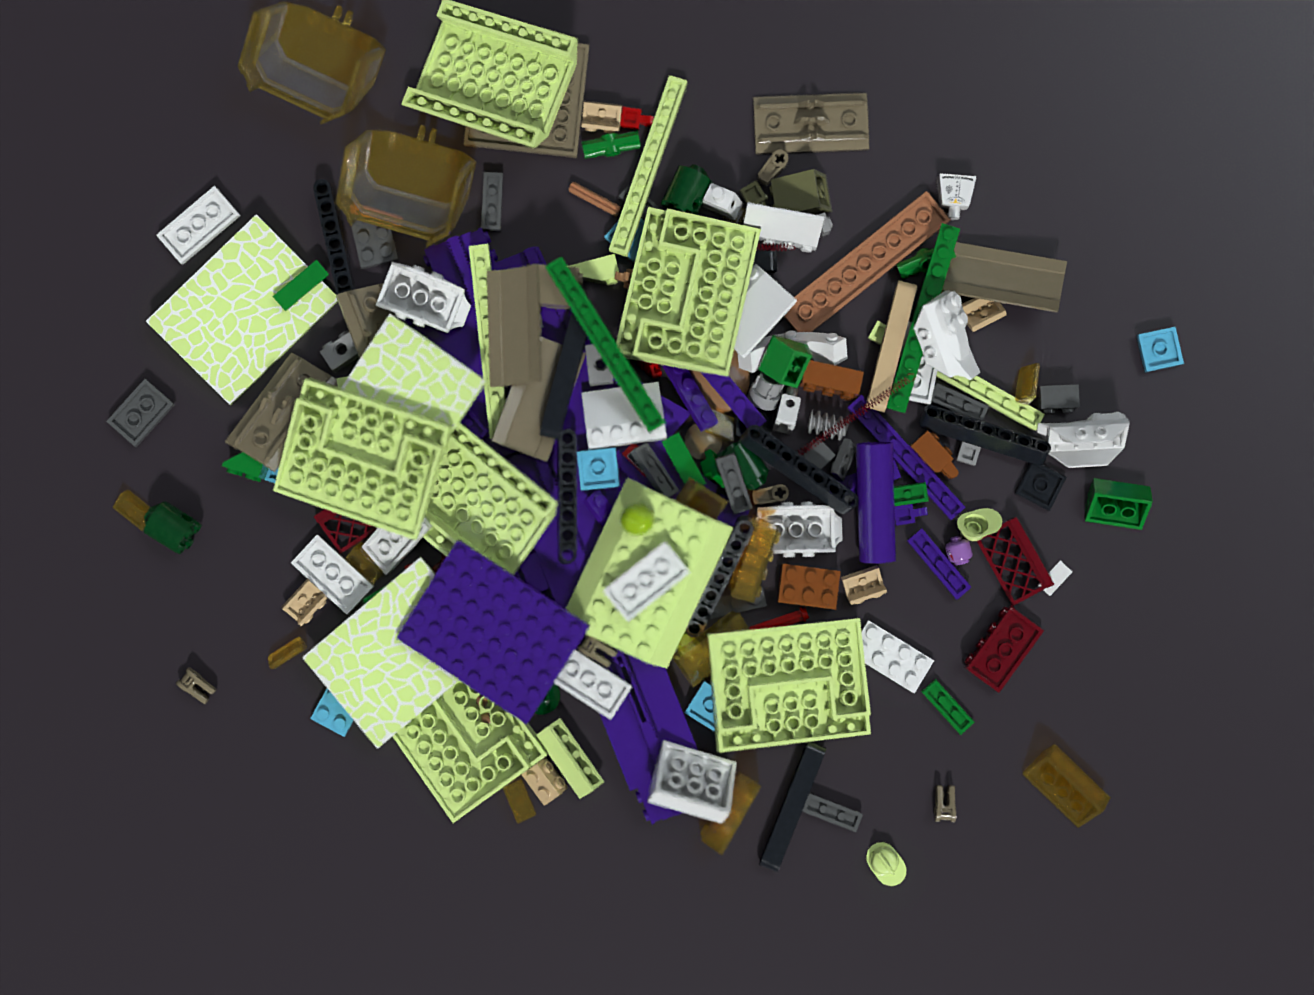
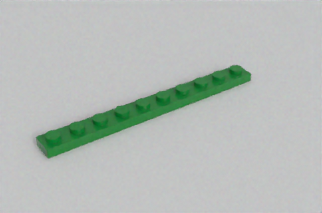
(931, 288)
(605, 345)

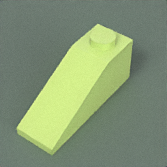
(599, 270)

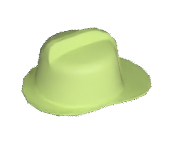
(979, 523)
(886, 864)

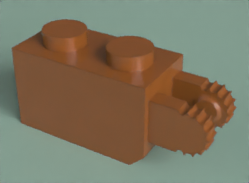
(935, 455)

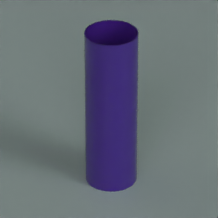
(876, 502)

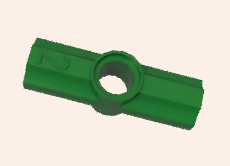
(611, 144)
(917, 263)

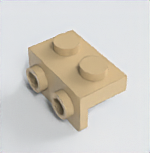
(601, 116)
(982, 312)
(863, 585)
(305, 602)
(545, 781)

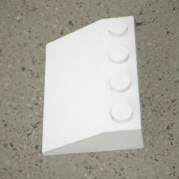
(785, 226)
(763, 308)
(613, 420)
(693, 782)

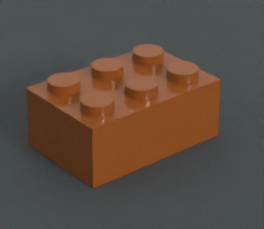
(832, 380)
(808, 586)

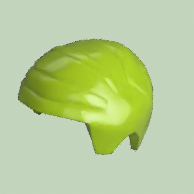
(637, 519)

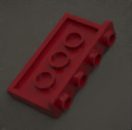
(1003, 648)

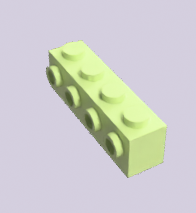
(569, 758)

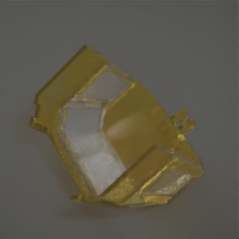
(310, 58)
(405, 183)

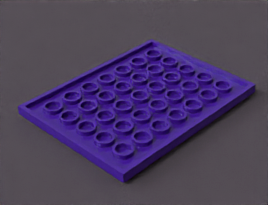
(493, 631)

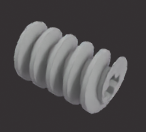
(823, 424)

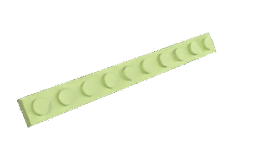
(648, 166)
(982, 391)
(494, 396)

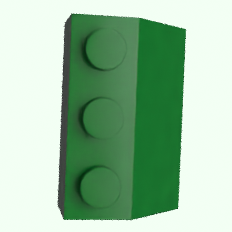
(1118, 503)

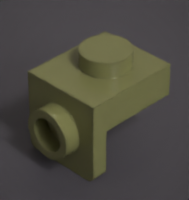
(753, 194)

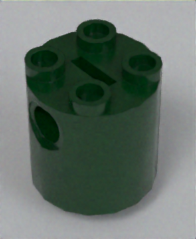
(687, 189)
(752, 468)
(170, 526)

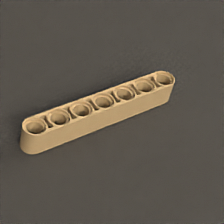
(891, 344)

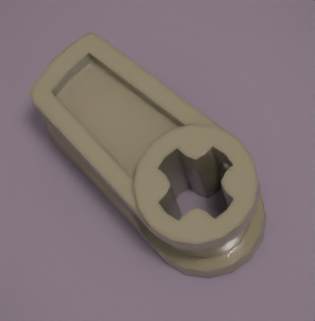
(771, 168)
(767, 495)
(591, 651)
(190, 687)
(948, 808)

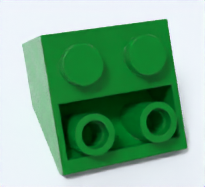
(785, 360)
(245, 464)

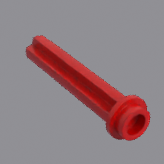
(784, 620)

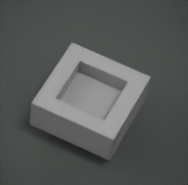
(827, 225)
(968, 453)

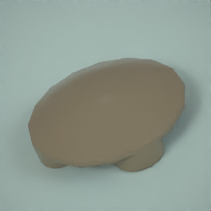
(699, 442)

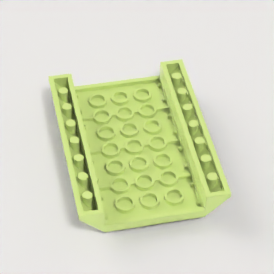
(495, 74)
(486, 504)
(660, 626)

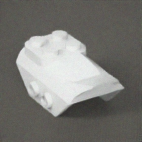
(423, 298)
(944, 337)
(1086, 441)
(804, 528)

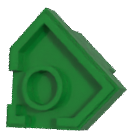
(710, 467)

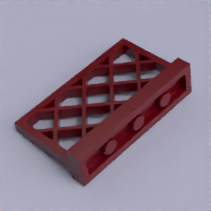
(325, 515)
(1031, 557)

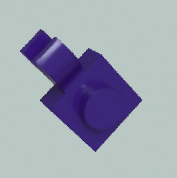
(906, 514)

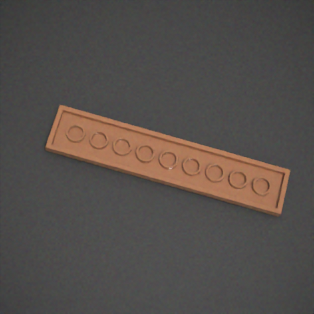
(866, 264)

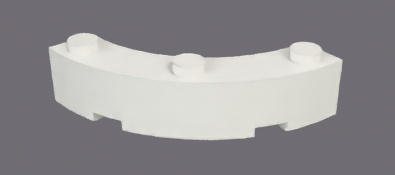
(824, 348)

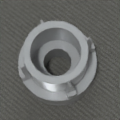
(765, 392)

